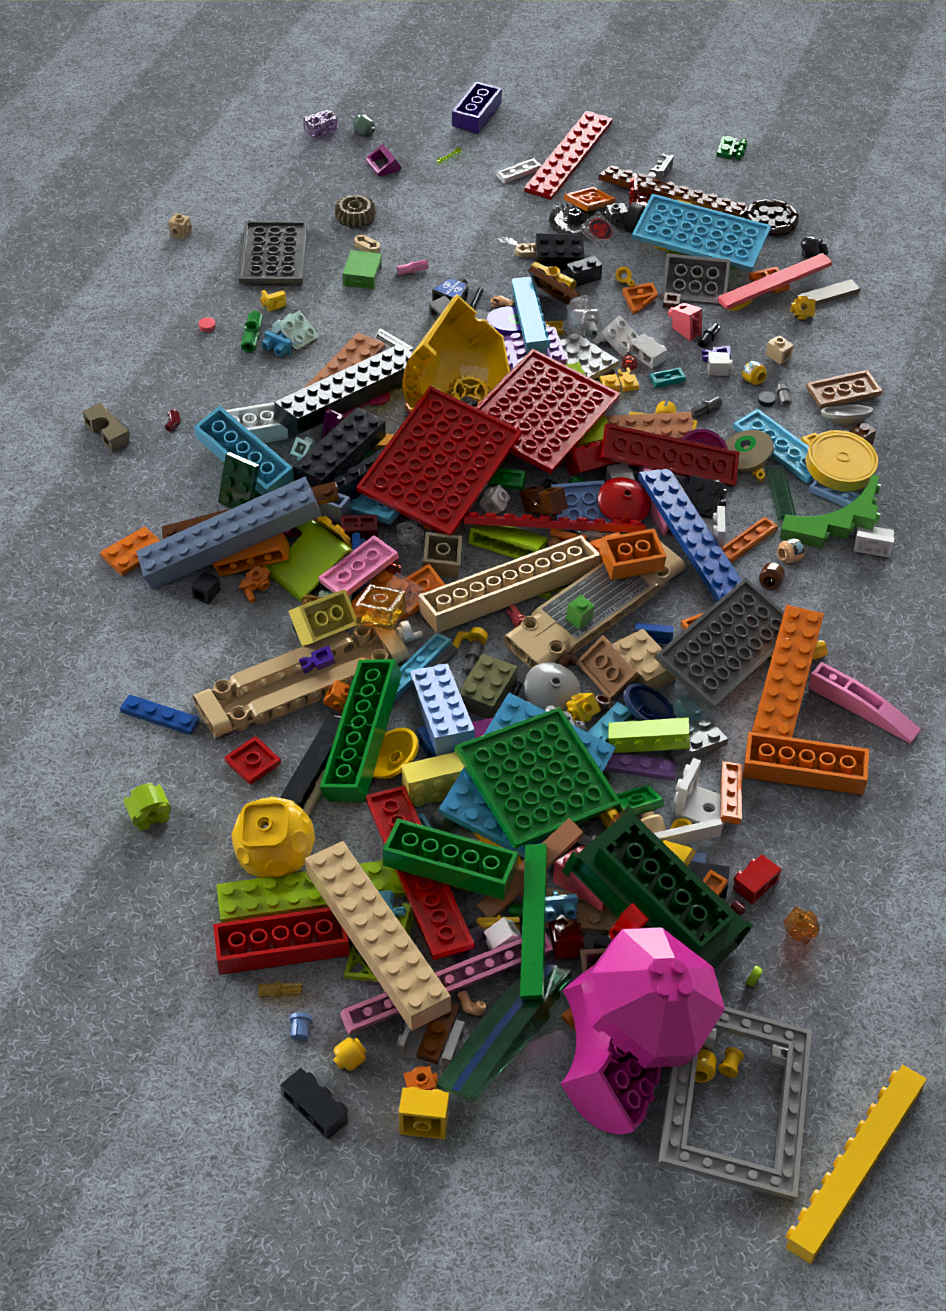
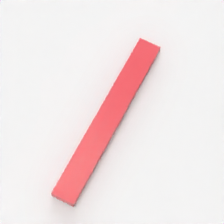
(774, 281)

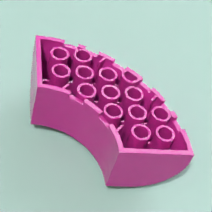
(603, 1080)

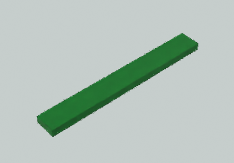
(534, 922)

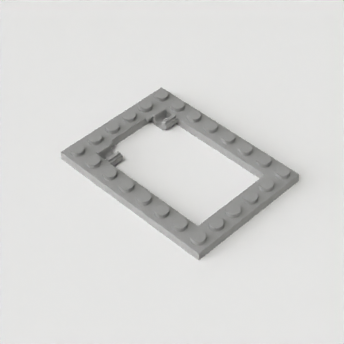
(784, 1178)

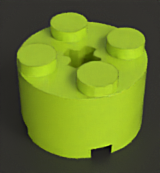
(147, 806)

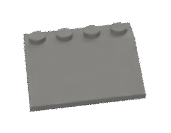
(696, 278)

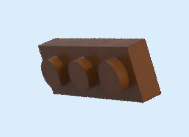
(437, 1036)

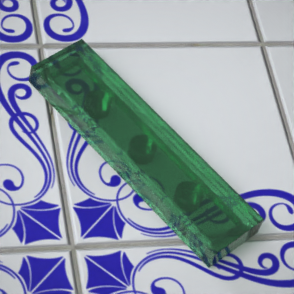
(780, 491)

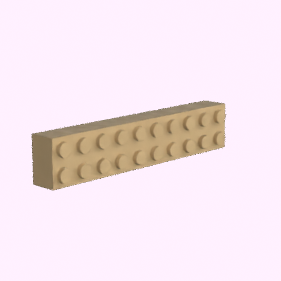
(507, 584)
(378, 936)

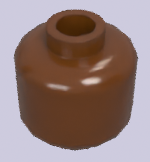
(771, 576)

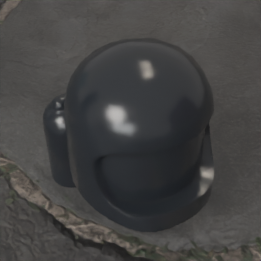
(812, 247)

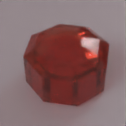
(629, 361)

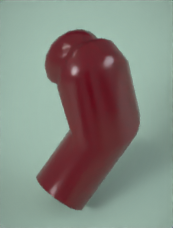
(174, 420)

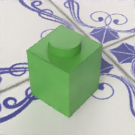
(580, 612)

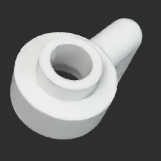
(405, 632)

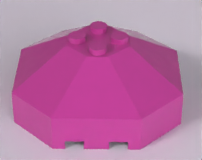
(653, 997)

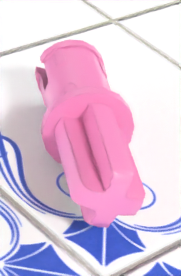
(412, 267)

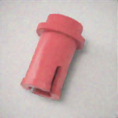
(516, 616)

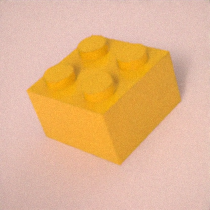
(423, 1113)

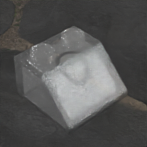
(578, 316)

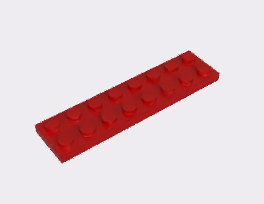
(670, 453)

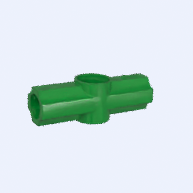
(251, 332)

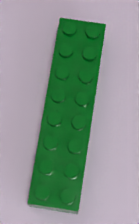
(361, 730)

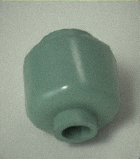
(364, 125)

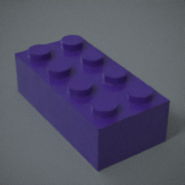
(476, 107)

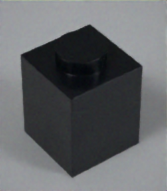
(206, 587)

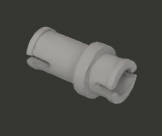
(783, 393)

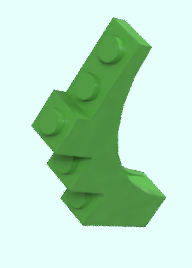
(817, 529)

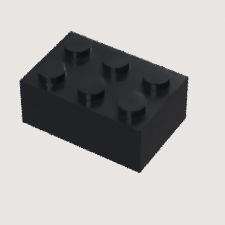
(558, 249)

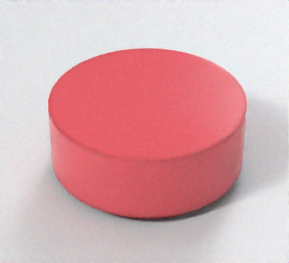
(207, 324)

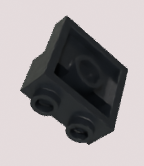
(705, 495)

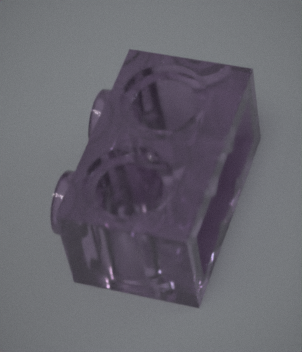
(320, 123)

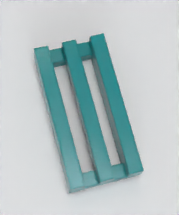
(666, 378)

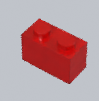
(756, 878)

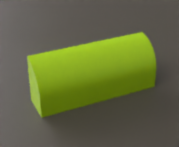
(506, 540)

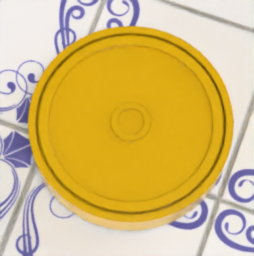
(841, 460)

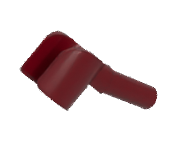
(738, 907)

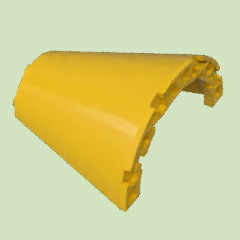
(454, 341)

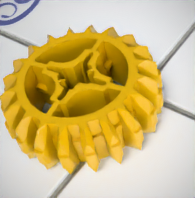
(468, 387)

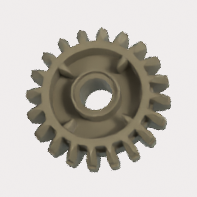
(355, 210)

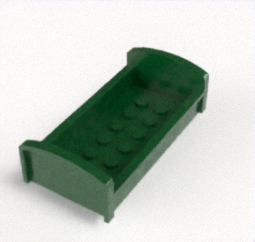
(636, 867)

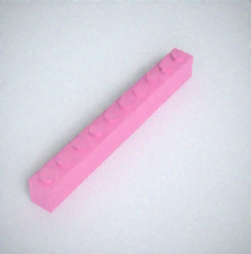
(453, 979)

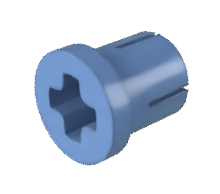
(300, 1026)

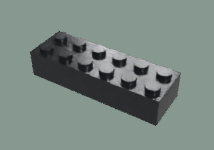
(341, 448)

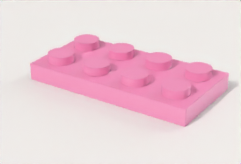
(359, 566)

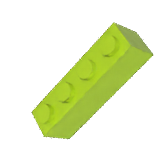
(649, 735)

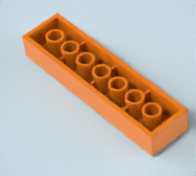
(788, 672)

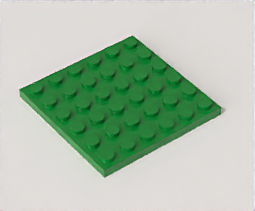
(537, 777)

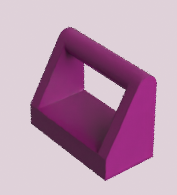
(379, 153)

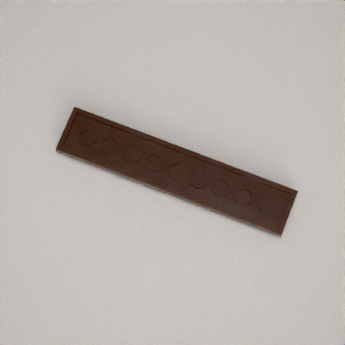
(670, 190)

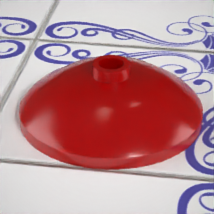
(617, 505)

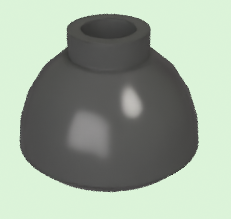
(442, 822)

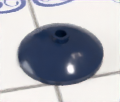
(647, 703)

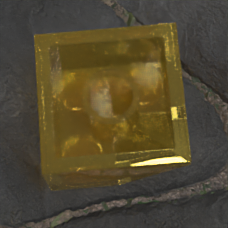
(380, 607)

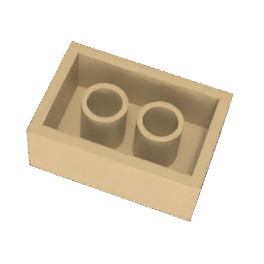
(640, 651)

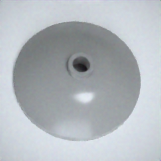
(847, 414)
(541, 690)

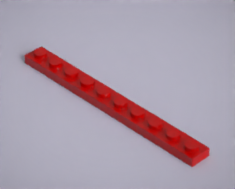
(546, 522)

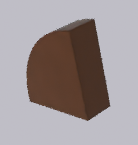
(564, 926)

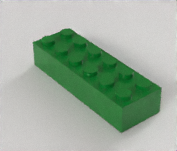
(450, 859)

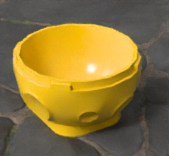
(280, 846)

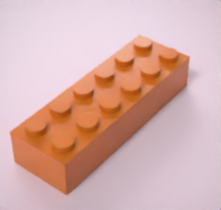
(806, 763)

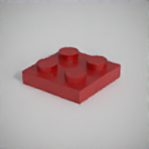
(252, 760)

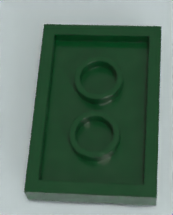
(237, 481)

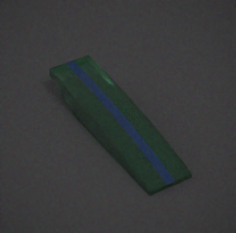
(501, 1035)

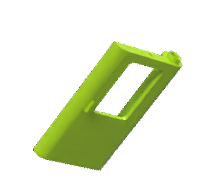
(308, 559)

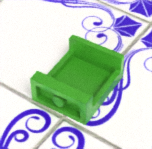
(361, 269)

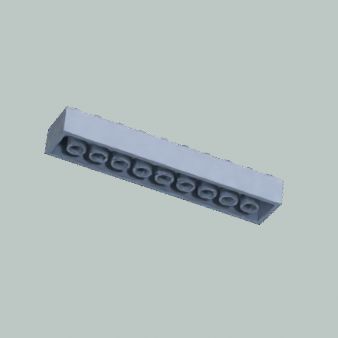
(228, 533)

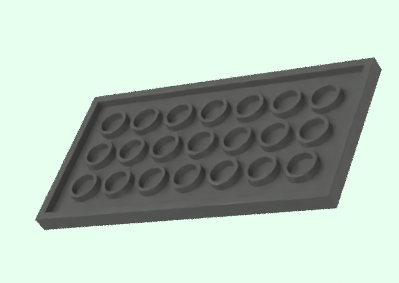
(724, 644)

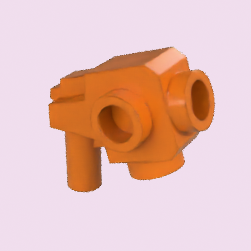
(255, 579)

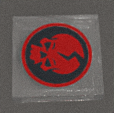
(599, 230)

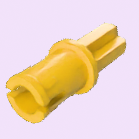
(487, 922)

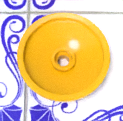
(397, 748)

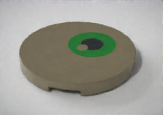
(754, 449)

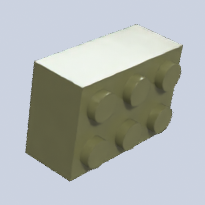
(488, 686)

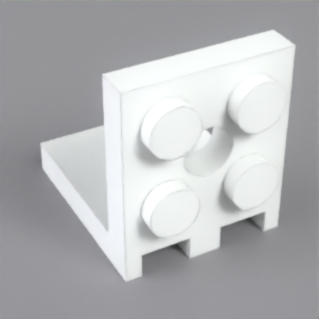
(692, 799)

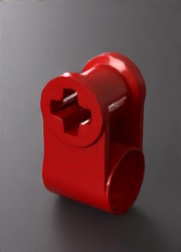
(630, 919)

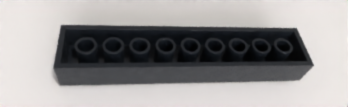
(342, 390)

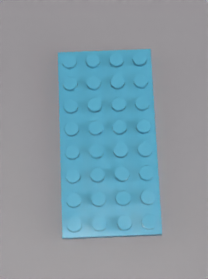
(701, 232)

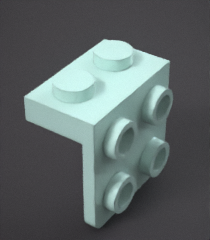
(296, 329)

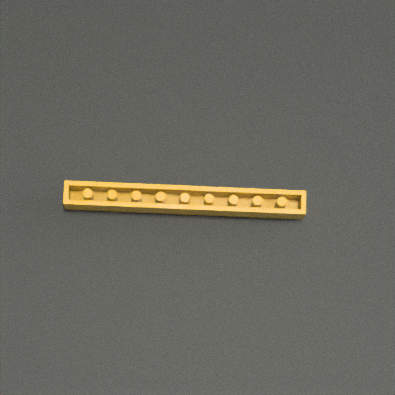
(855, 1164)

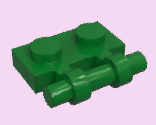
(728, 148)

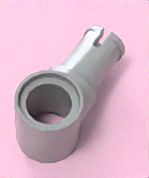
(594, 320)

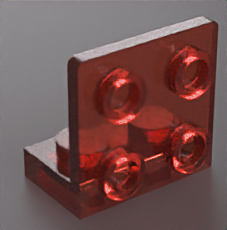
(640, 198)

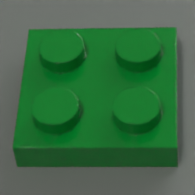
(640, 800)

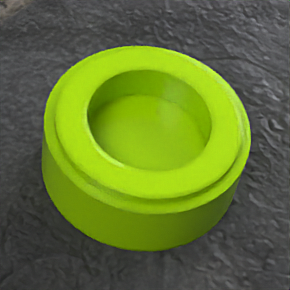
(754, 976)

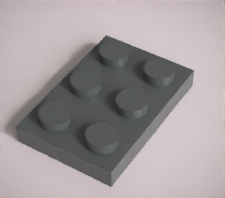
(703, 738)

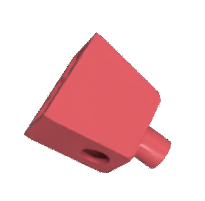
(686, 320)

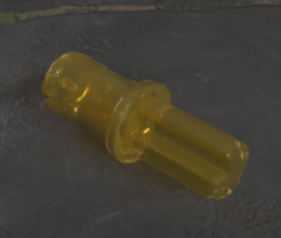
(279, 989)

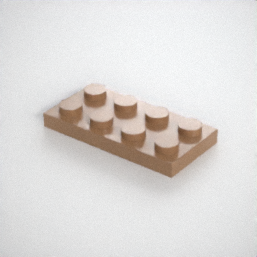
(844, 389)

